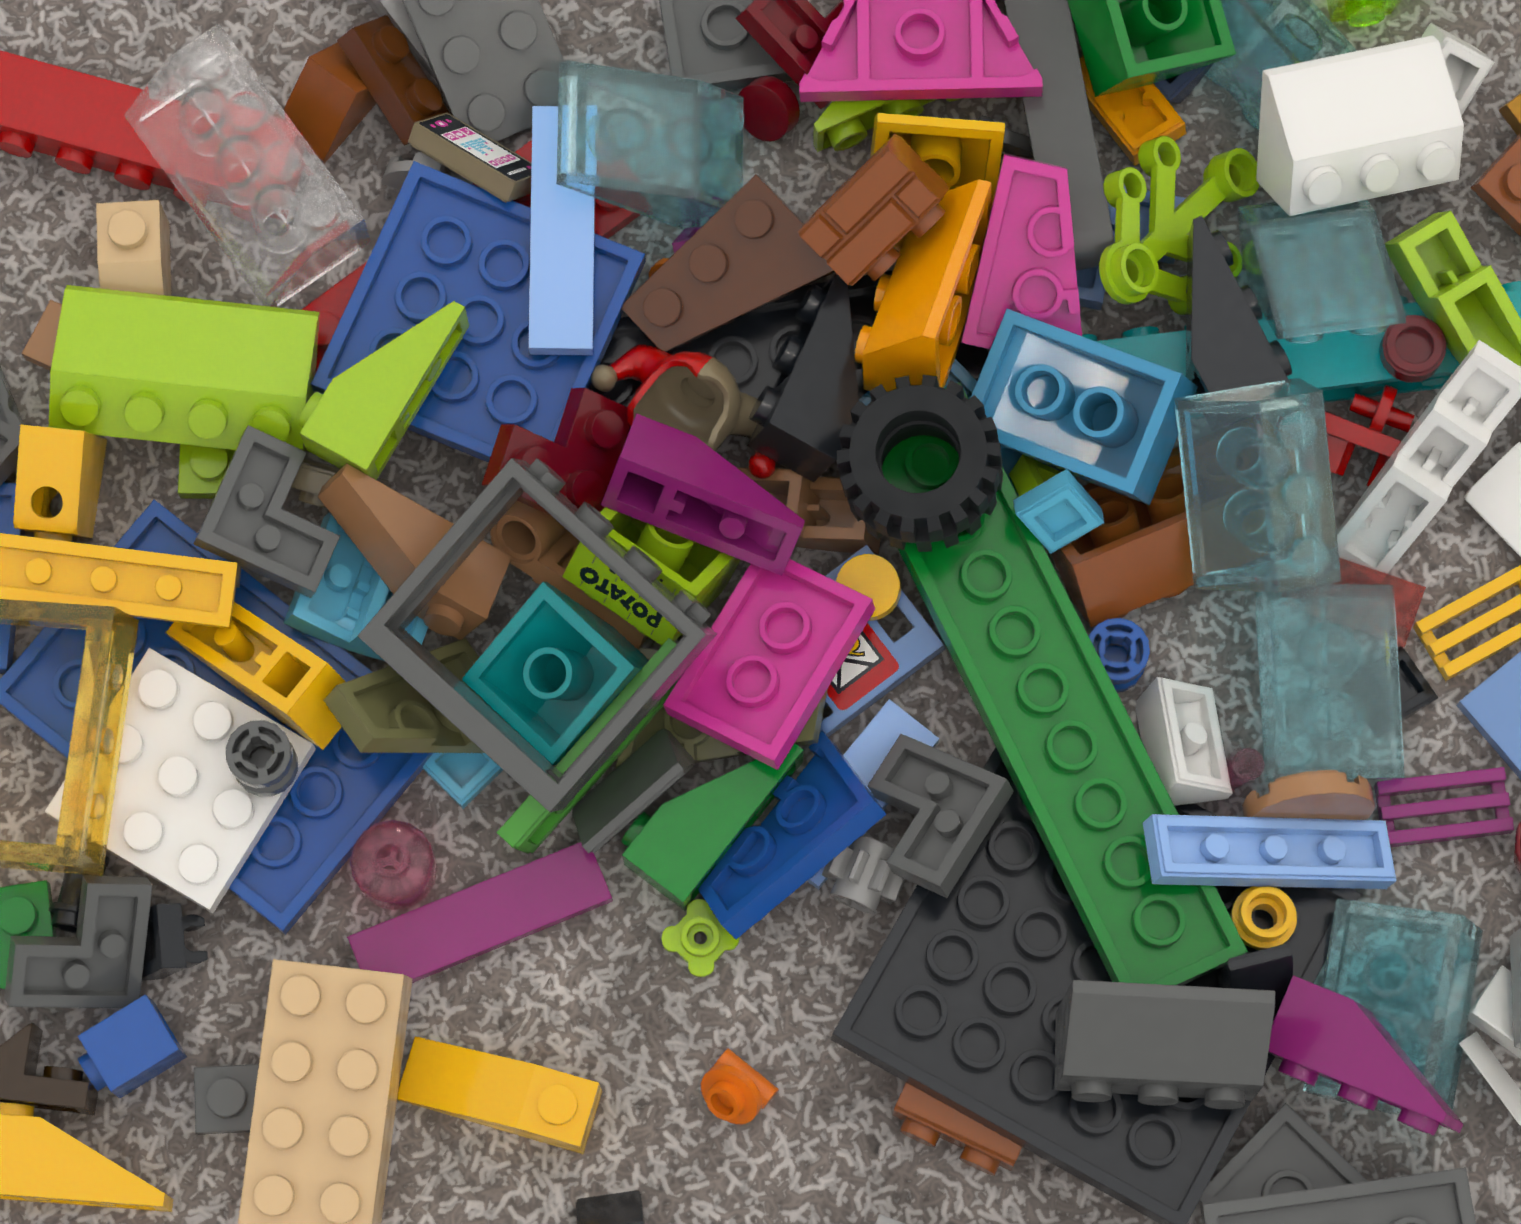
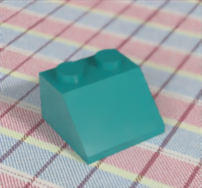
(554, 671)

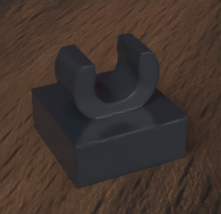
(165, 942)

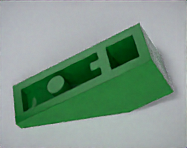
(696, 829)

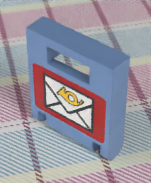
(877, 662)

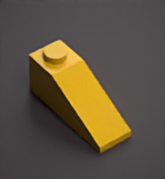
(268, 670)
(501, 1093)
(56, 1168)

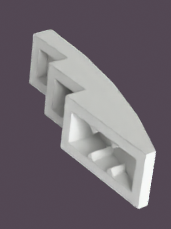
(1430, 459)

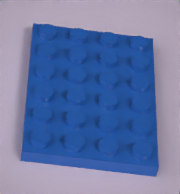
(329, 802)

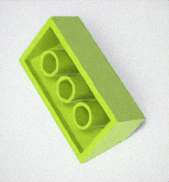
(180, 368)

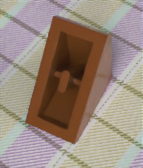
(328, 101)

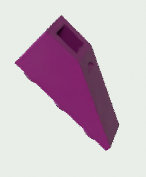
(1345, 1042)

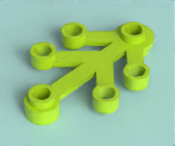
(1130, 264)

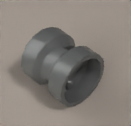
(267, 769)

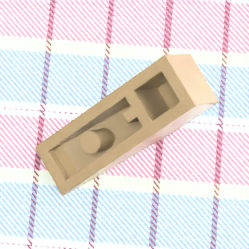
(133, 247)

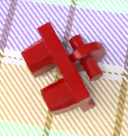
(1345, 434)

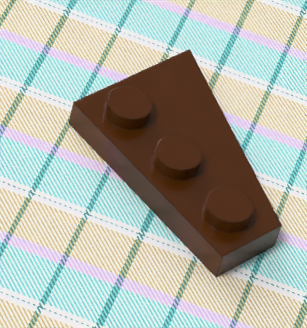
(727, 269)

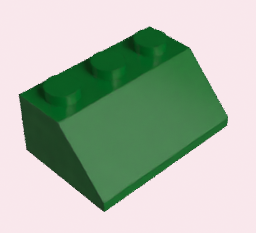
(1148, 40)

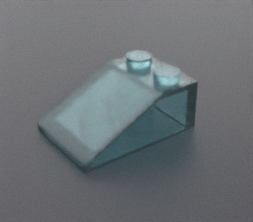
(649, 142)

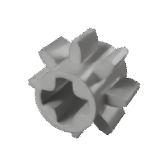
(863, 875)

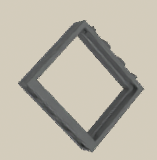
(461, 706)

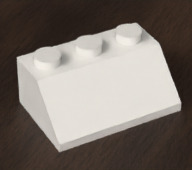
(1358, 126)

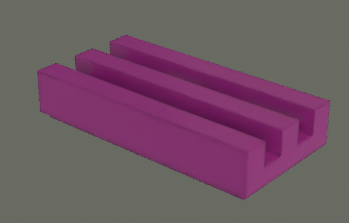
(1498, 800)

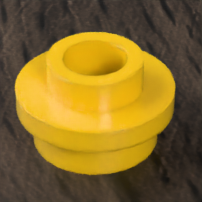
(1276, 904)

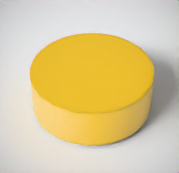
(875, 579)

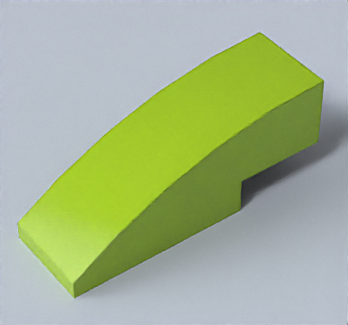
(1455, 287)

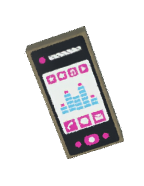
(473, 156)

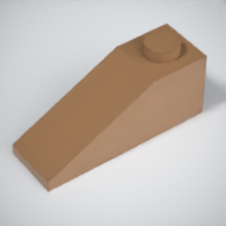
(398, 536)

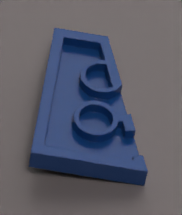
(801, 834)

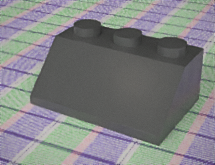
(1162, 1042)

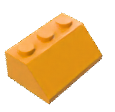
(927, 295)

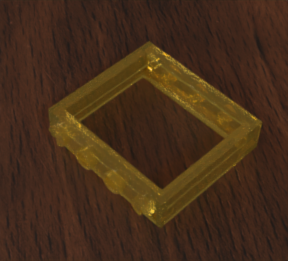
(94, 736)

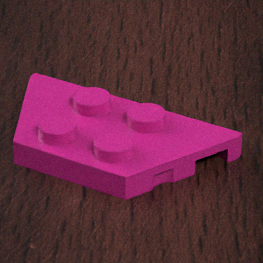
(920, 53)

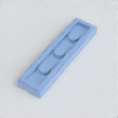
(559, 251)
(1268, 852)

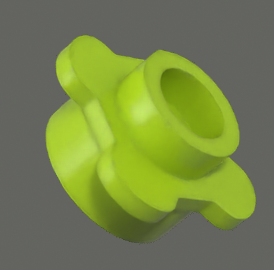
(699, 956)

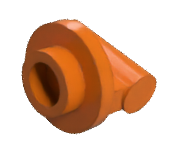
(736, 1089)

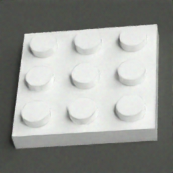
(174, 795)

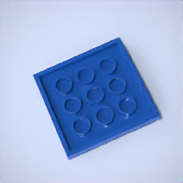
(472, 249)

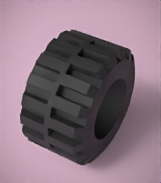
(911, 413)

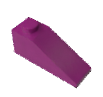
(699, 495)

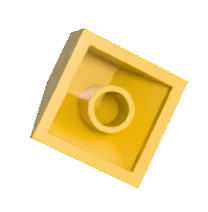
(952, 147)

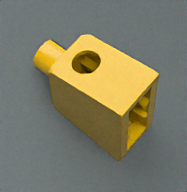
(52, 464)

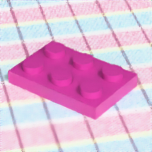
(770, 659)

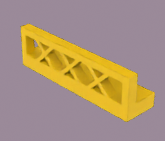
(128, 579)

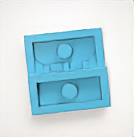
(345, 599)

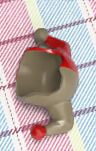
(688, 394)

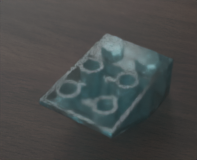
(1319, 270)

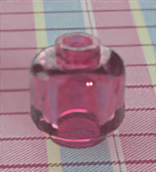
(407, 881)

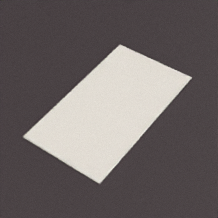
(1494, 1073)

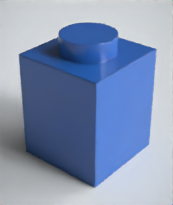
(129, 1048)

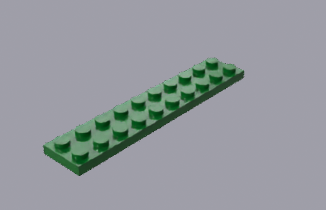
(1061, 733)

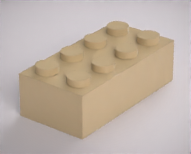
(325, 1095)

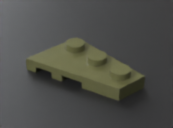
(392, 717)

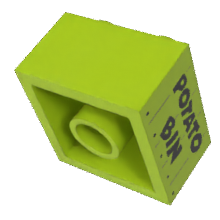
(684, 565)

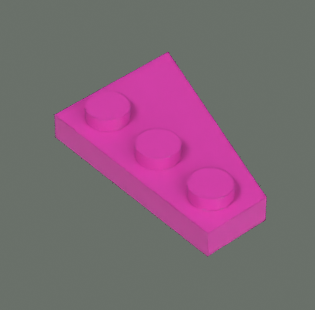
(1026, 253)

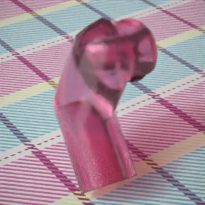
(1244, 765)

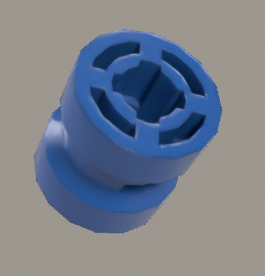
(1133, 641)

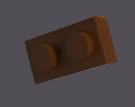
(392, 75)

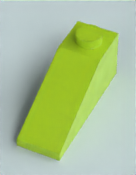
(378, 397)

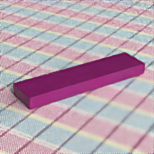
(484, 916)

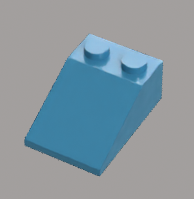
(1081, 405)

